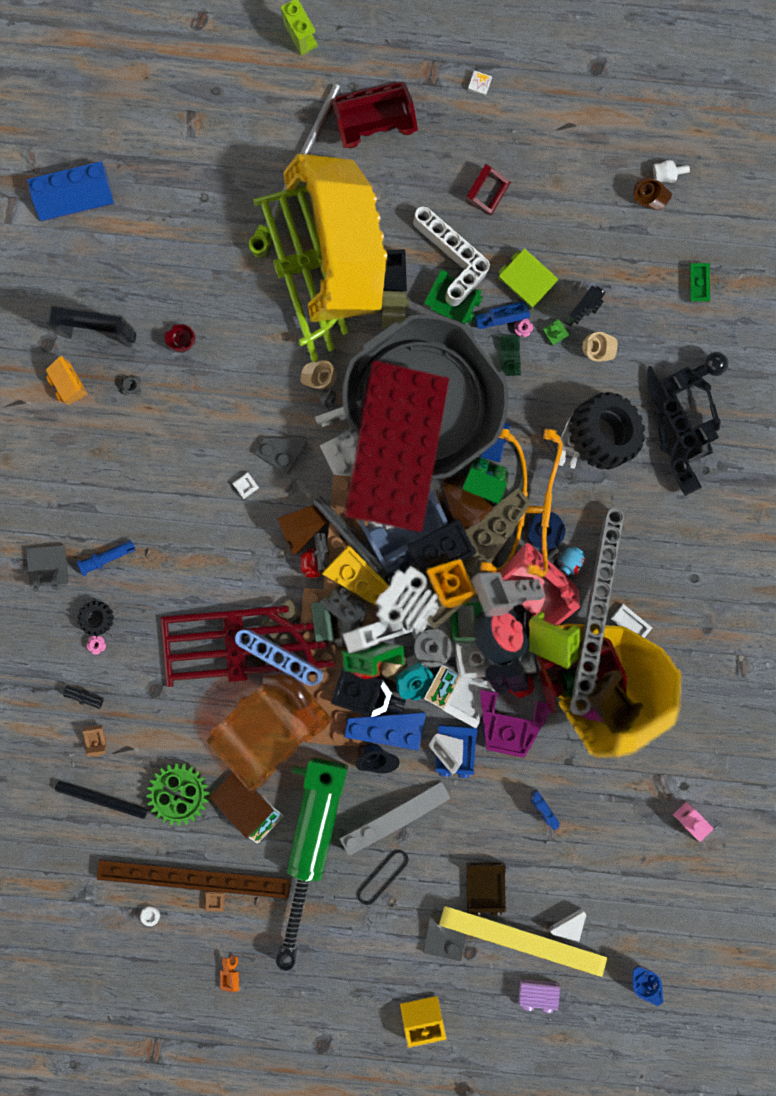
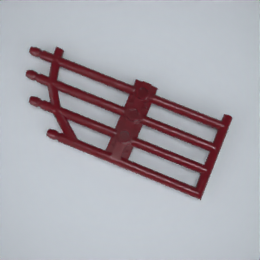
(235, 655)

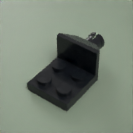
(365, 695)

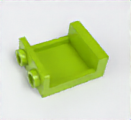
(299, 26)
(527, 278)
(553, 642)

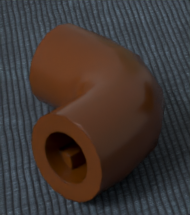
(289, 686)

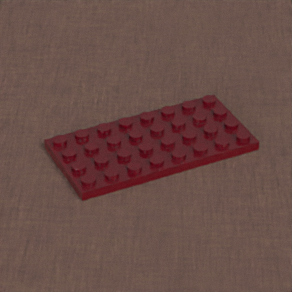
(396, 447)

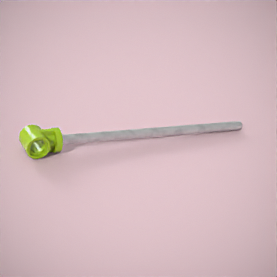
(262, 233)

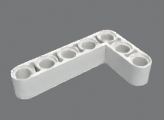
(454, 252)

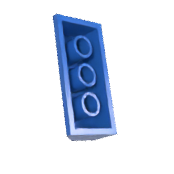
(71, 191)

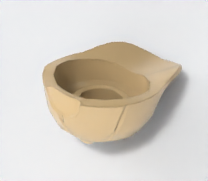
(600, 346)
(319, 375)

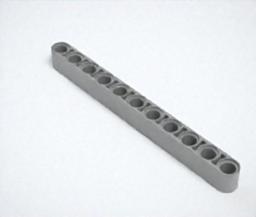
(597, 601)

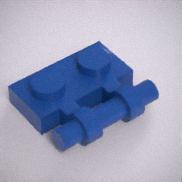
(548, 816)

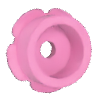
(523, 332)
(101, 644)

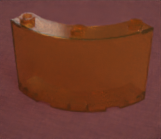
(264, 733)

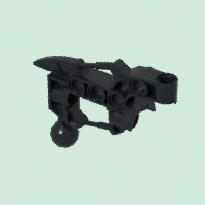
(666, 392)

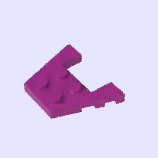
(509, 733)

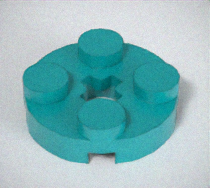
(408, 676)

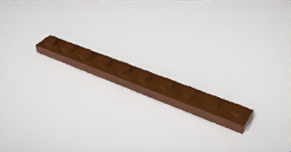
(194, 879)

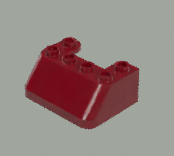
(374, 111)

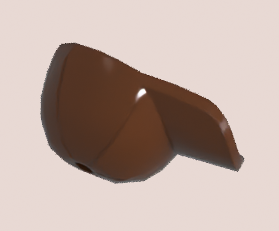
(654, 195)

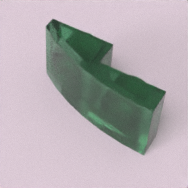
(510, 355)

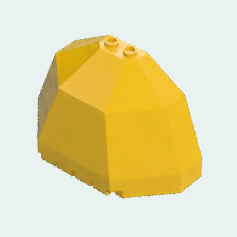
(650, 680)

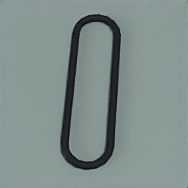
(378, 870)

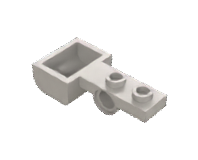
(501, 596)

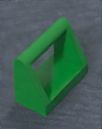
(477, 608)

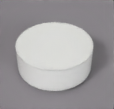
(150, 916)

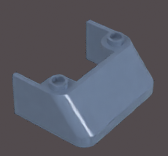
(392, 545)

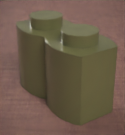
(393, 308)

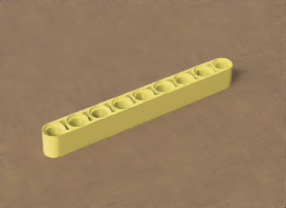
(523, 941)

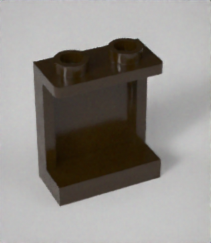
(613, 703)
(485, 888)

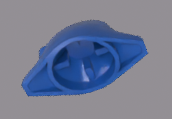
(647, 985)

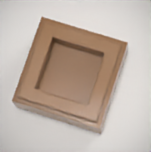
(214, 901)

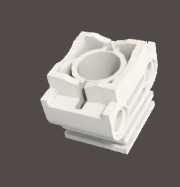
(407, 602)

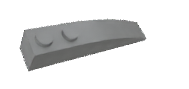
(394, 818)

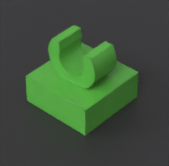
(555, 332)

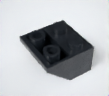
(395, 271)

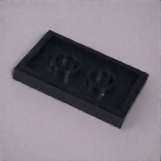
(441, 546)

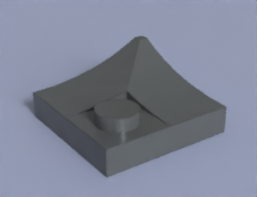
(444, 941)

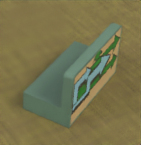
(322, 622)

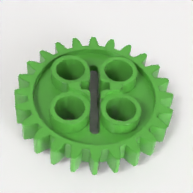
(170, 810)

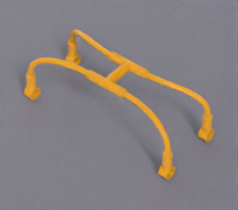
(544, 510)

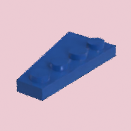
(393, 730)

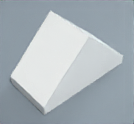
(448, 750)
(571, 926)

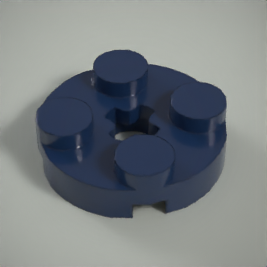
(555, 525)

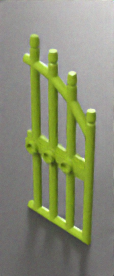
(300, 262)

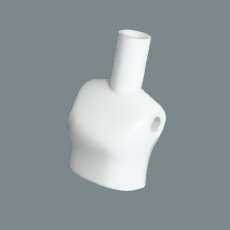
(668, 171)

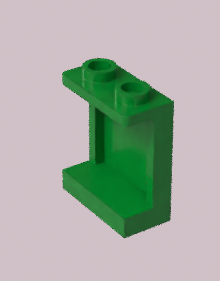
(437, 303)
(366, 659)

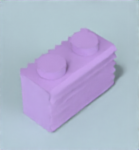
(539, 995)

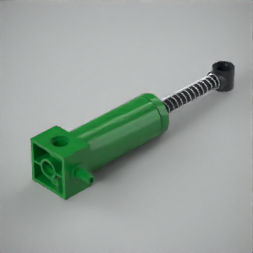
(311, 840)

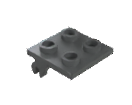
(47, 566)
(346, 608)

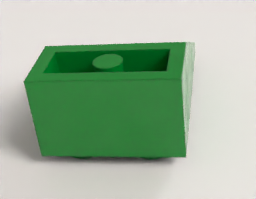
(486, 480)

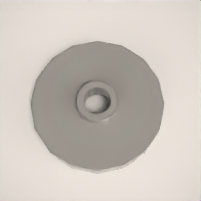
(425, 641)

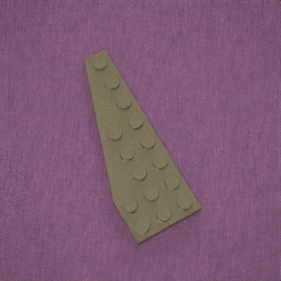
(487, 539)

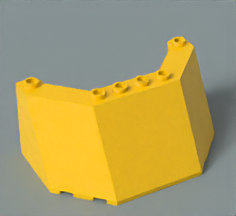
(347, 236)

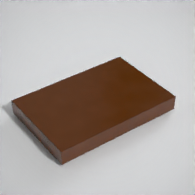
(240, 806)

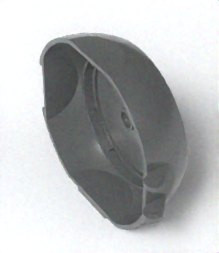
(444, 347)

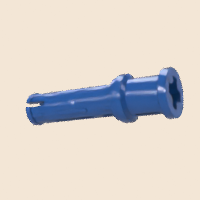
(97, 561)

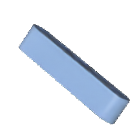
(269, 656)

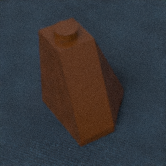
(461, 503)
(301, 526)

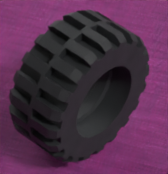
(625, 425)

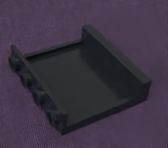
(64, 319)

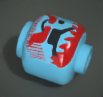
(571, 561)

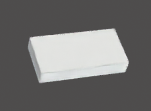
(625, 617)

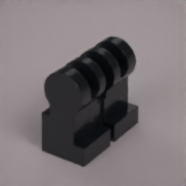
(508, 677)

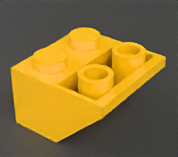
(423, 1021)

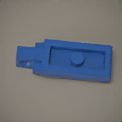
(503, 315)

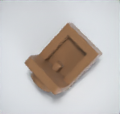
(95, 740)

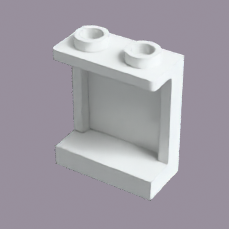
(466, 701)

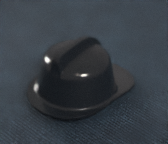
(376, 760)

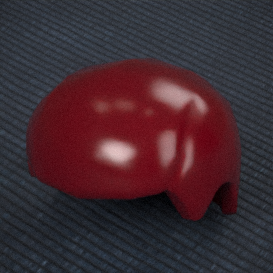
(180, 338)

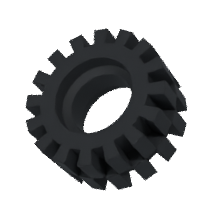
(84, 615)

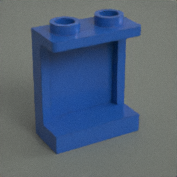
(468, 735)

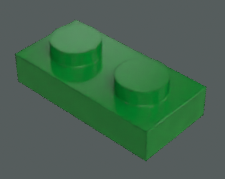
(699, 282)

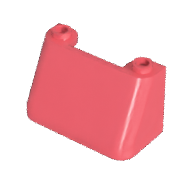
(561, 594)

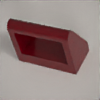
(478, 184)

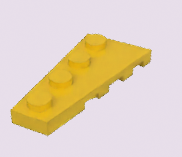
(356, 575)

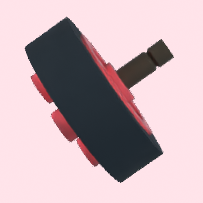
(500, 637)

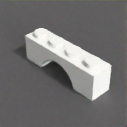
(371, 635)

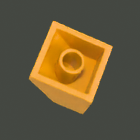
(66, 381)
(452, 584)

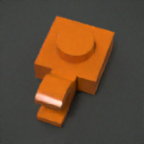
(229, 977)

